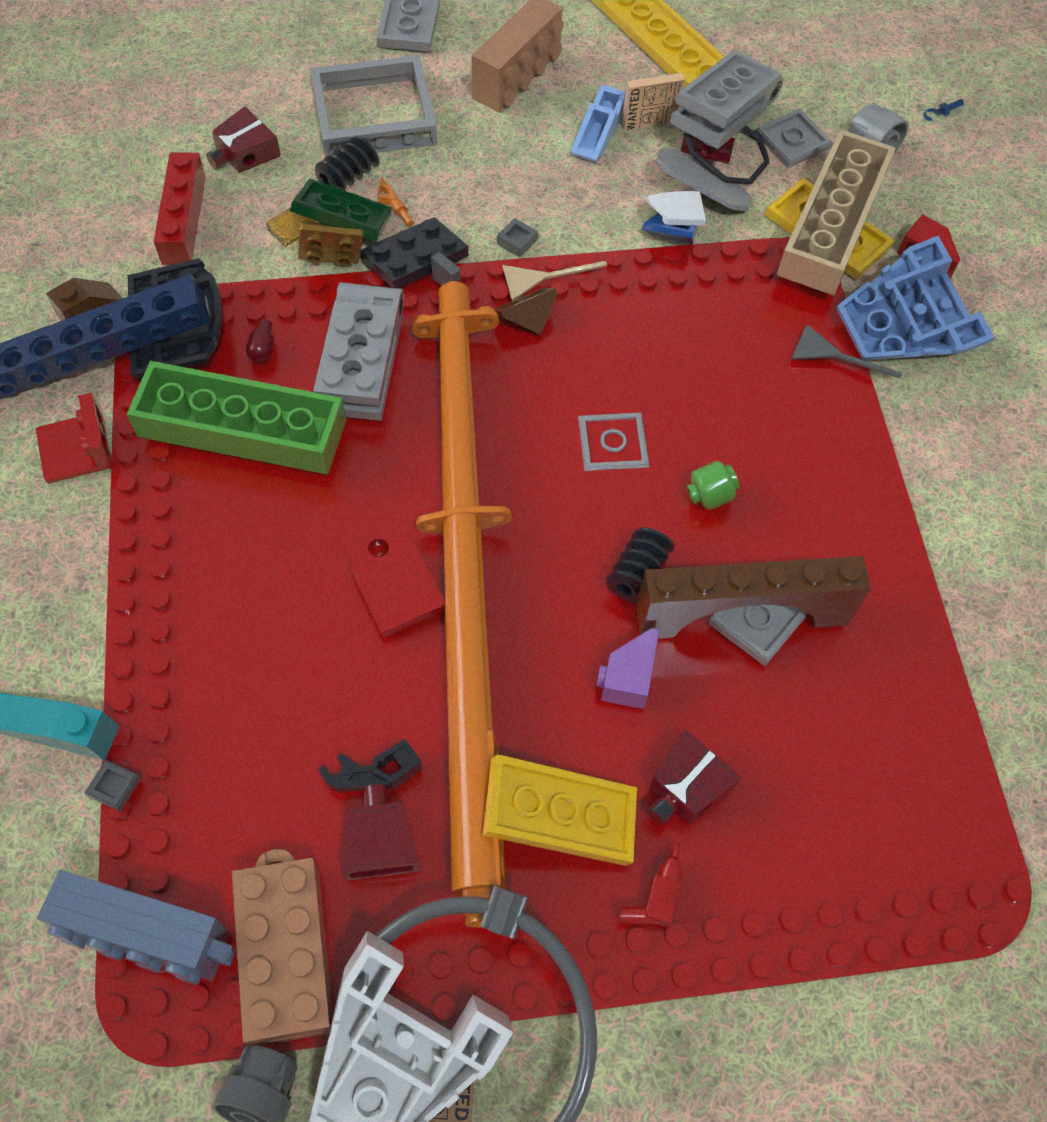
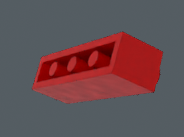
(179, 208)

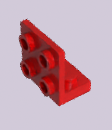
(75, 444)

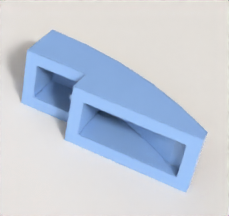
(599, 124)

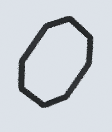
(720, 175)

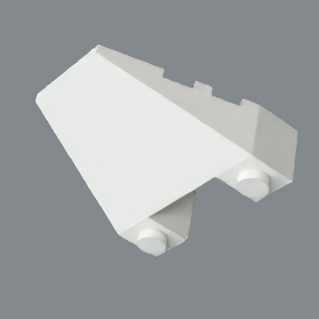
(390, 1058)

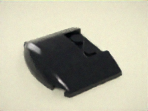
(187, 347)

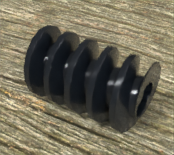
(346, 163)
(643, 552)

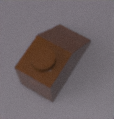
(80, 296)

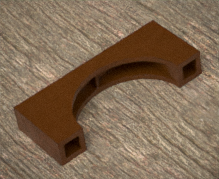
(822, 587)

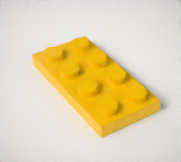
(870, 245)
(560, 810)

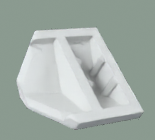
(679, 207)

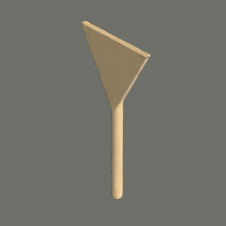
(522, 280)

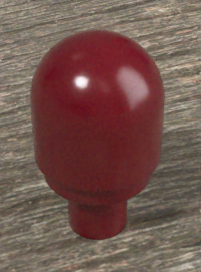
(260, 342)

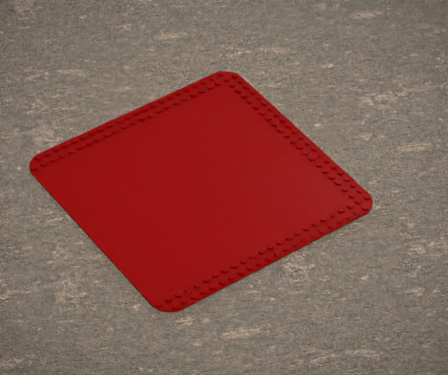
(251, 660)

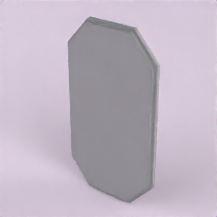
(701, 179)

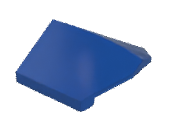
(678, 233)

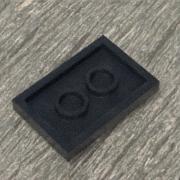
(409, 252)

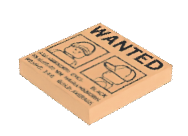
(651, 101)

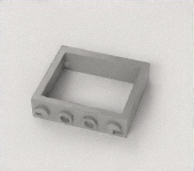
(381, 136)

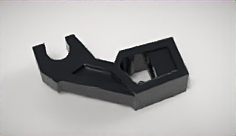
(356, 777)

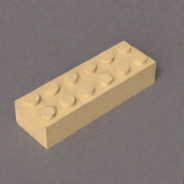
(835, 212)

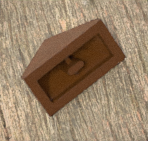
(529, 310)

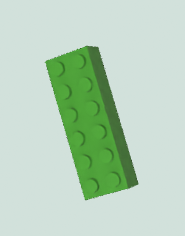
(238, 417)

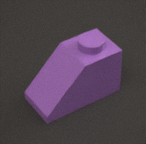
(629, 671)

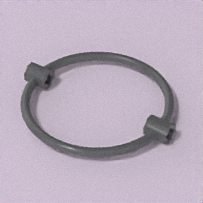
(505, 916)

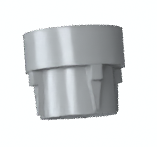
(880, 125)

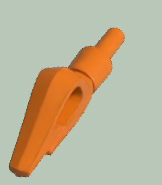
(392, 200)

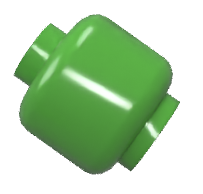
(713, 485)

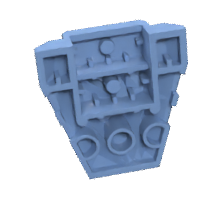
(912, 309)

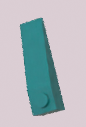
(57, 724)

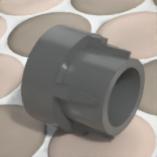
(256, 1087)

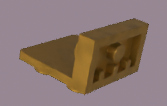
(329, 244)

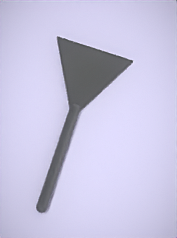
(815, 346)

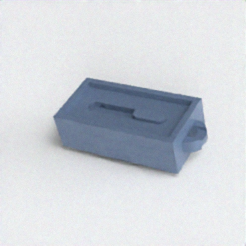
(135, 925)

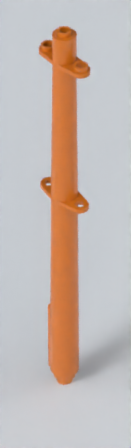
(475, 858)

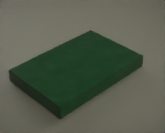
(341, 209)

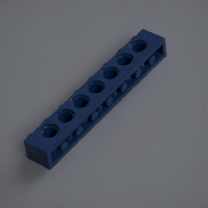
(101, 334)

